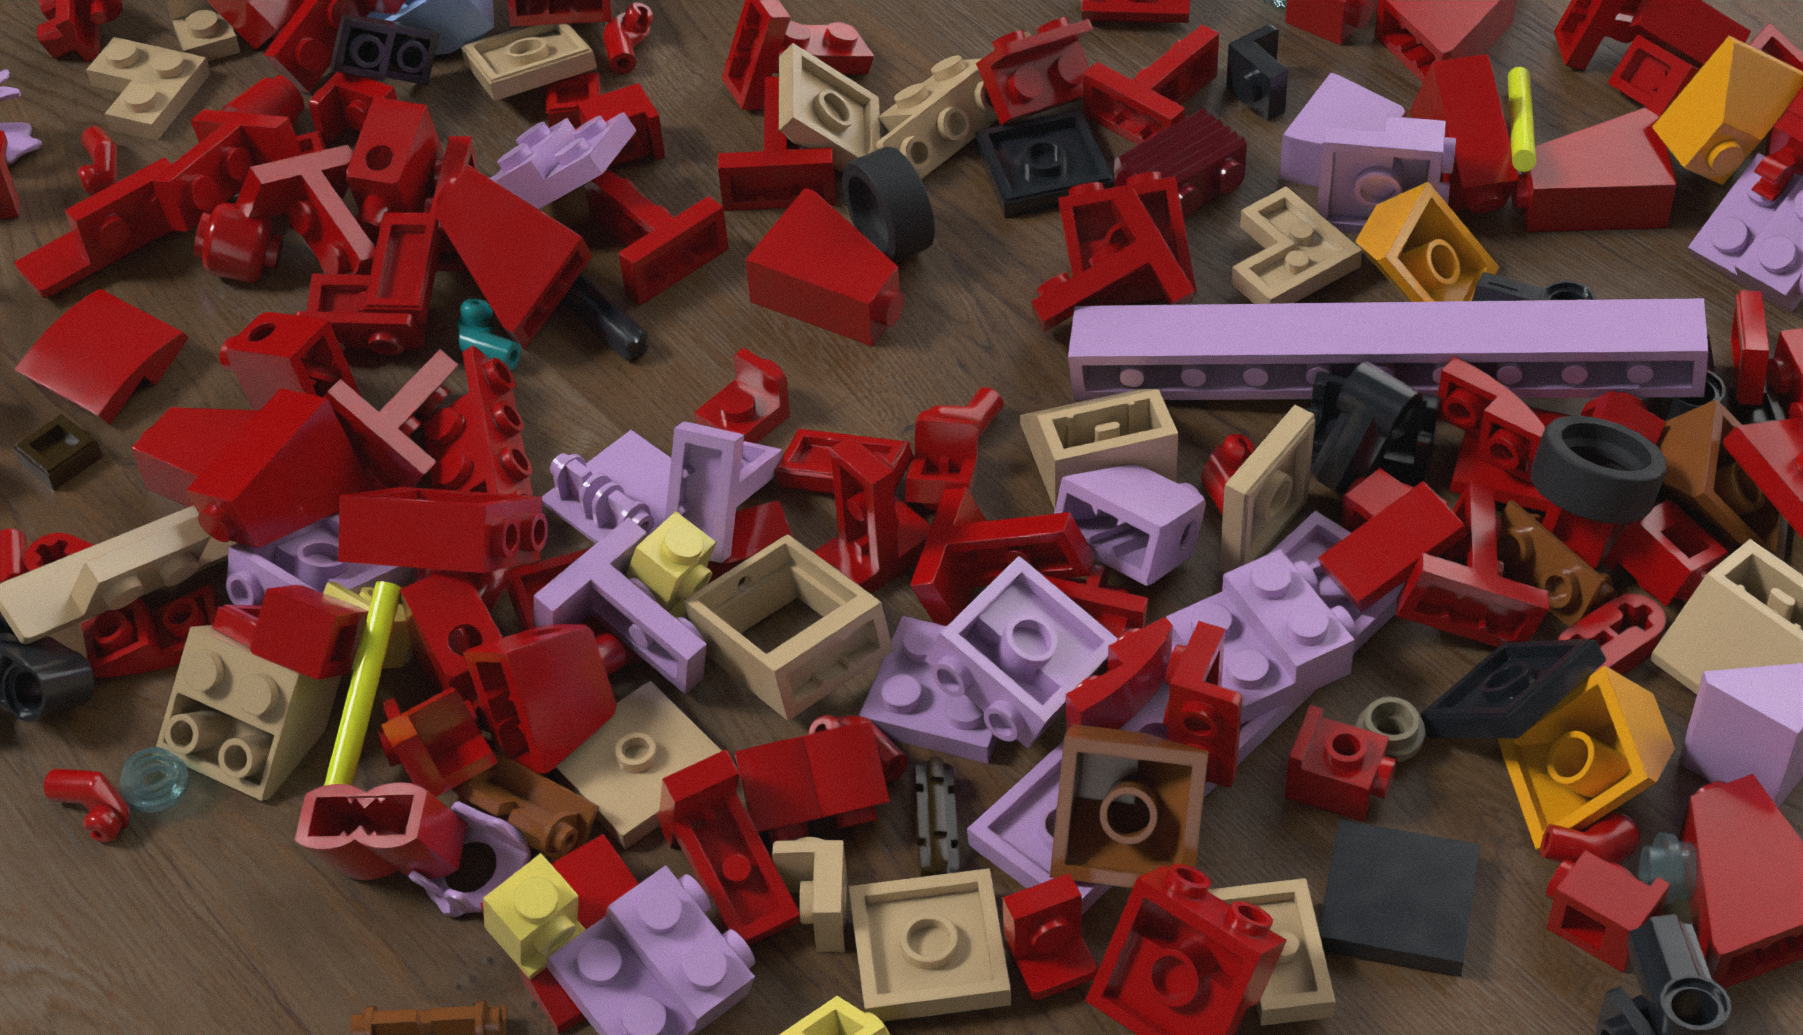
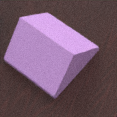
(1747, 726)

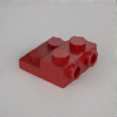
(1091, 227)
(1184, 958)

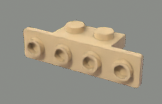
(938, 115)
(108, 575)

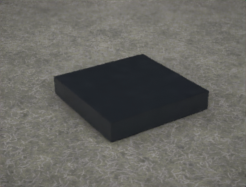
(1040, 160)
(1512, 689)
(1399, 897)

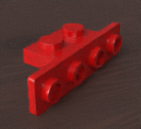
(101, 233)
(480, 434)

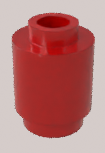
(270, 97)

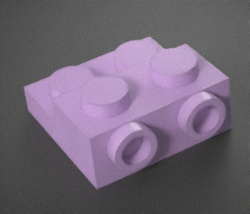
(561, 158)
(1373, 166)
(1757, 239)
(304, 559)
(1276, 633)
(1019, 652)
(655, 962)

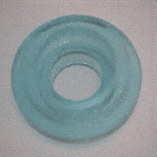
(151, 767)
(1672, 862)

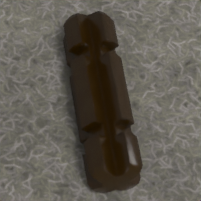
(935, 817)

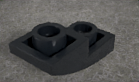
(384, 49)

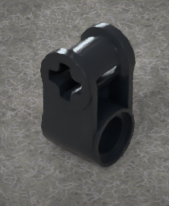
(41, 676)

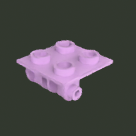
(616, 484)

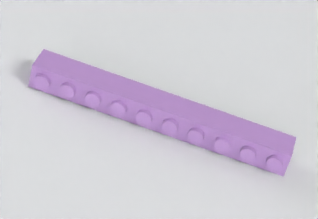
(1279, 348)

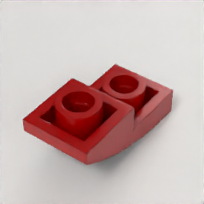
(1494, 413)
(146, 639)
(1134, 675)

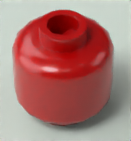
(237, 245)

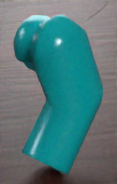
(477, 330)

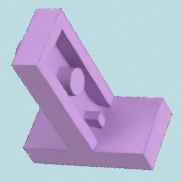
(712, 476)
(625, 607)

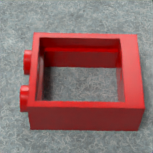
(441, 529)

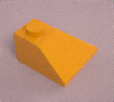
(1727, 109)
(1424, 247)
(1588, 754)

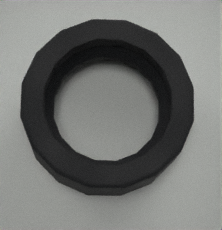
(889, 203)
(1598, 469)

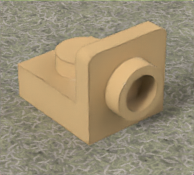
(202, 29)
(820, 875)

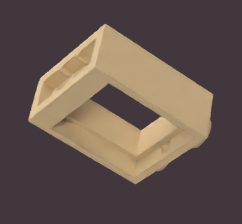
(813, 661)

